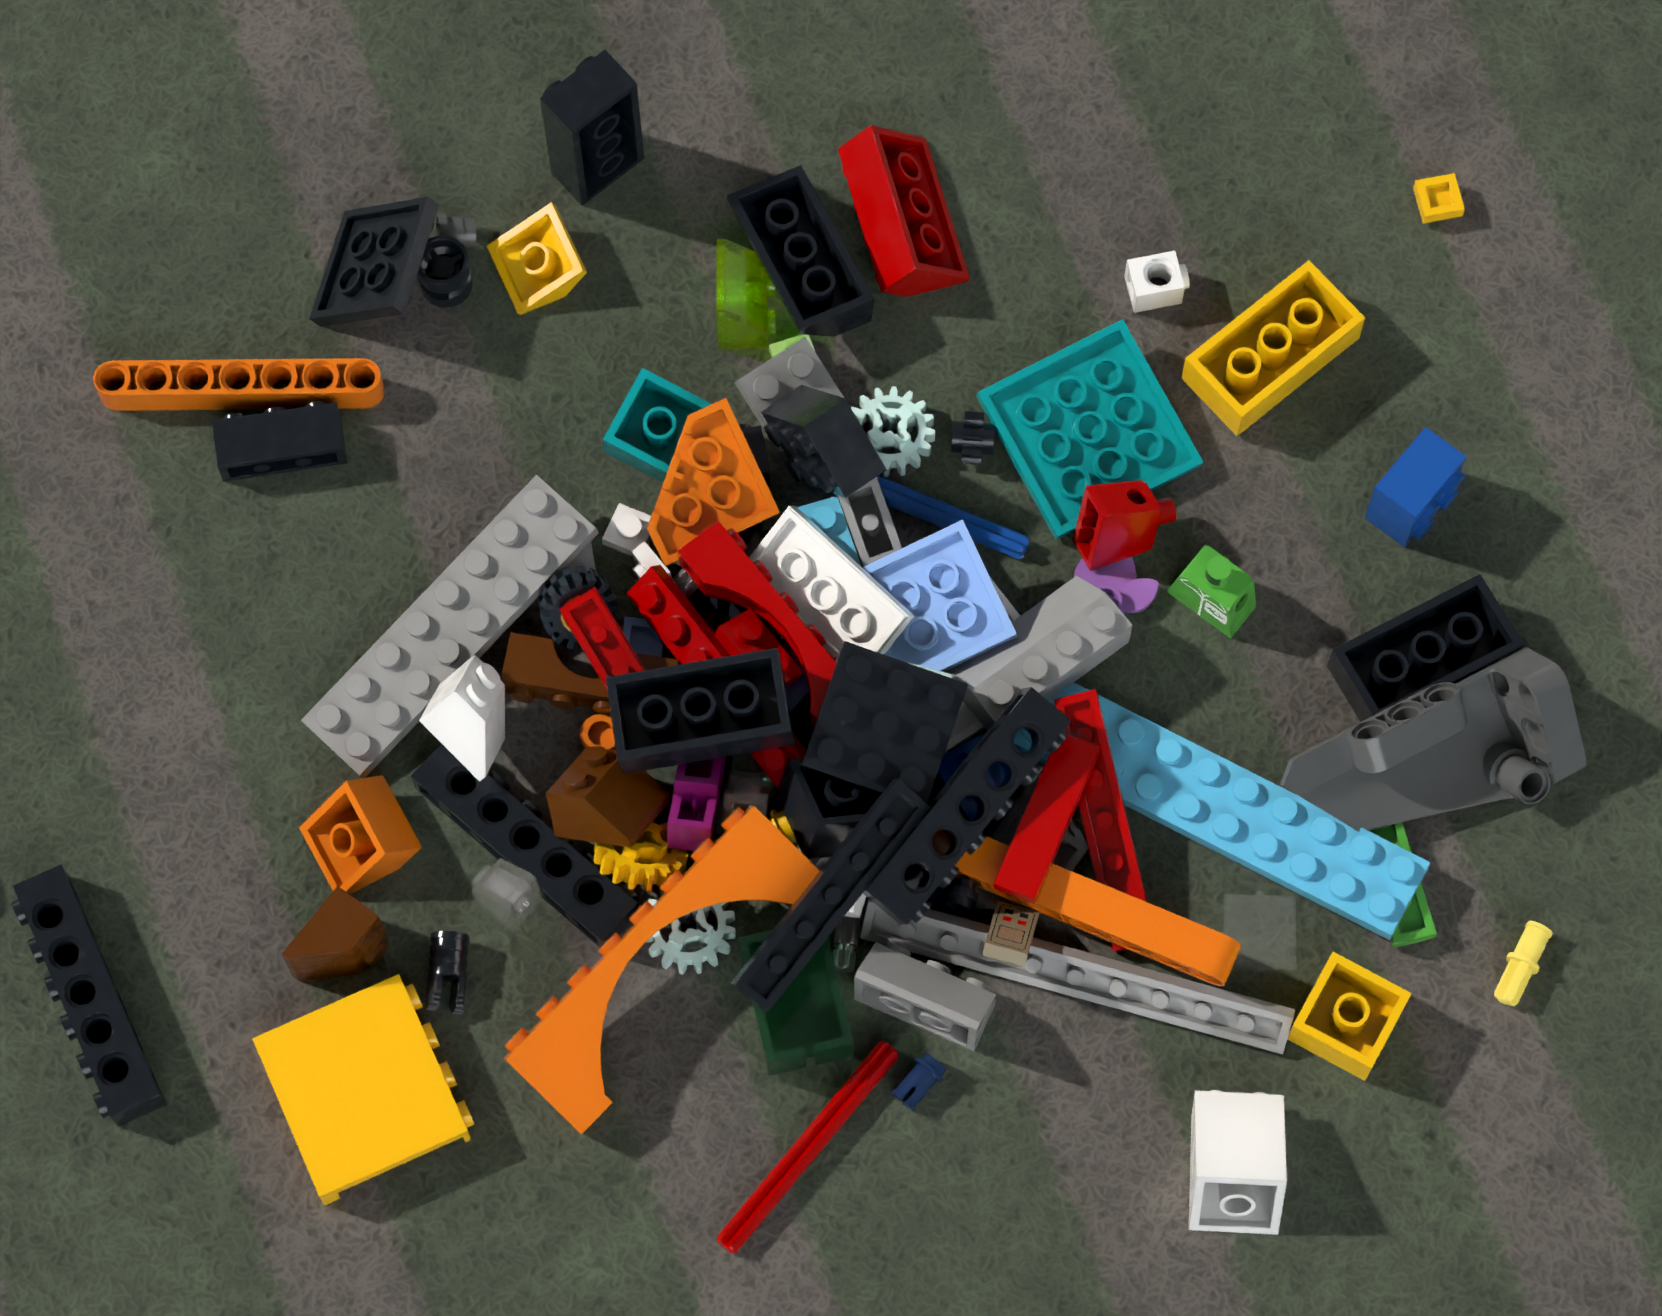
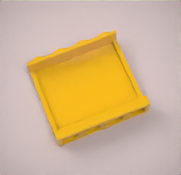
(362, 1086)

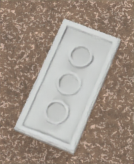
(829, 586)

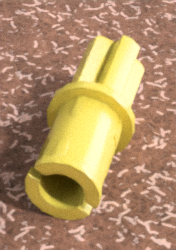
(1522, 963)

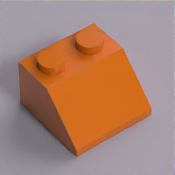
(360, 834)

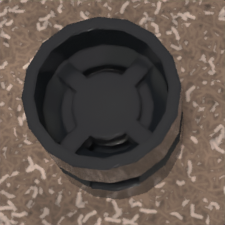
(445, 272)

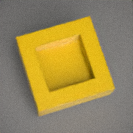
(1438, 198)

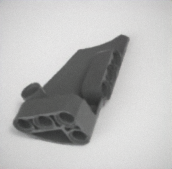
(1448, 748)

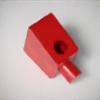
(1119, 522)

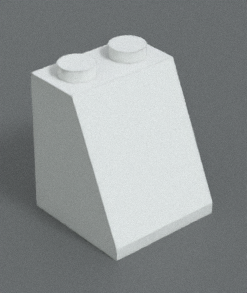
(1237, 1162)

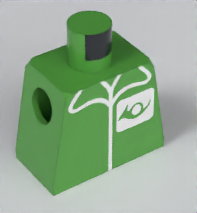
(1214, 588)

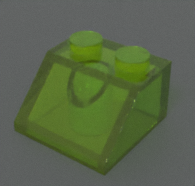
(742, 298)

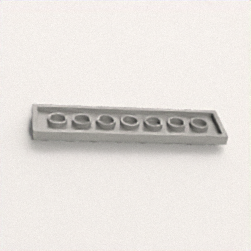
(449, 625)

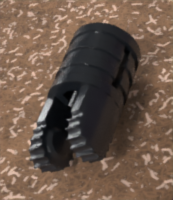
(447, 964)

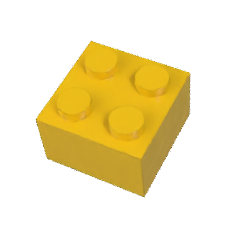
(1348, 1016)

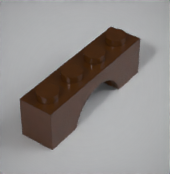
(536, 672)

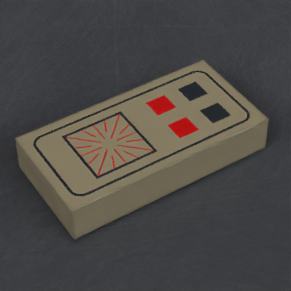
(1010, 934)

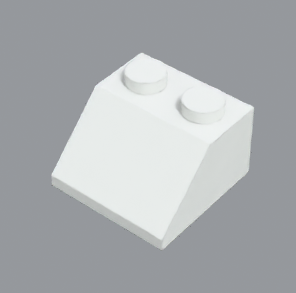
(469, 715)

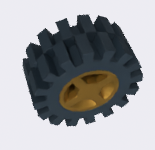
(566, 590)

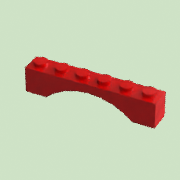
(725, 572)

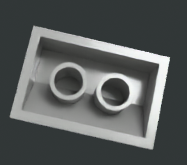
(924, 994)

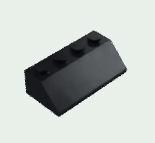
(803, 254)

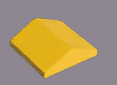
(537, 260)

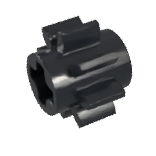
(972, 437)

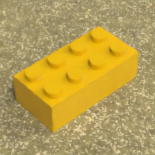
(1272, 348)

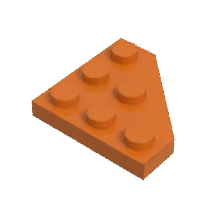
(709, 482)

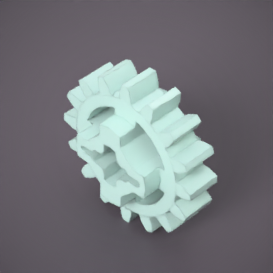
(900, 415)
(703, 937)

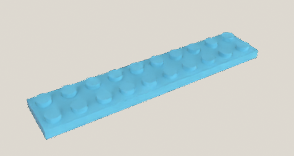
(1256, 822)

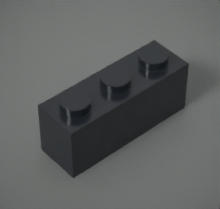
(279, 441)

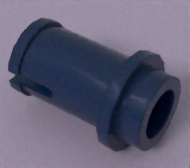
(921, 1079)

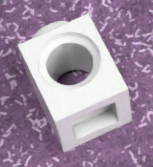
(1145, 294)

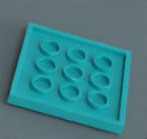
(1088, 421)

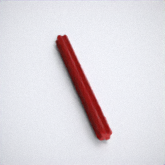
(807, 1147)

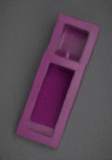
(695, 803)

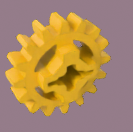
(645, 862)

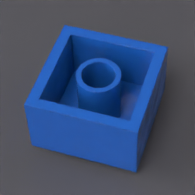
(1416, 488)

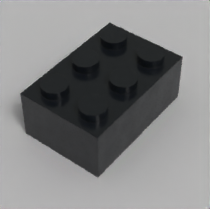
(822, 441)

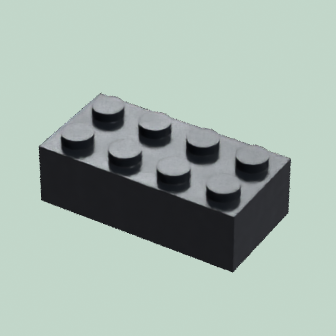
(592, 126)
(1424, 647)
(700, 711)

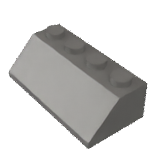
(1053, 649)

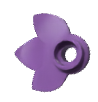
(1121, 584)

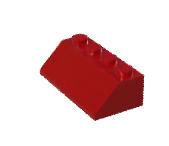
(902, 212)

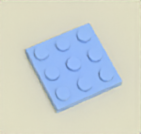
(950, 599)

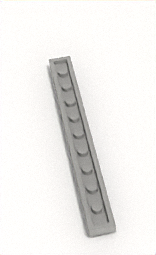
(1092, 979)

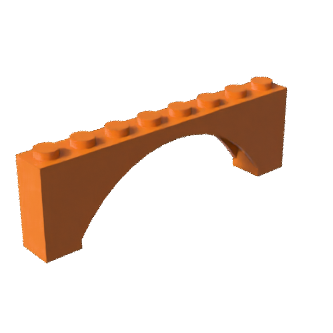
(564, 1048)

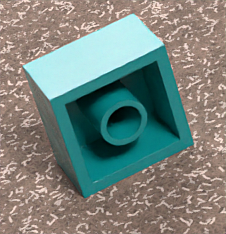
(650, 424)

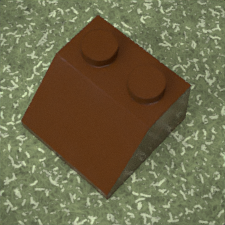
(601, 802)
(337, 940)

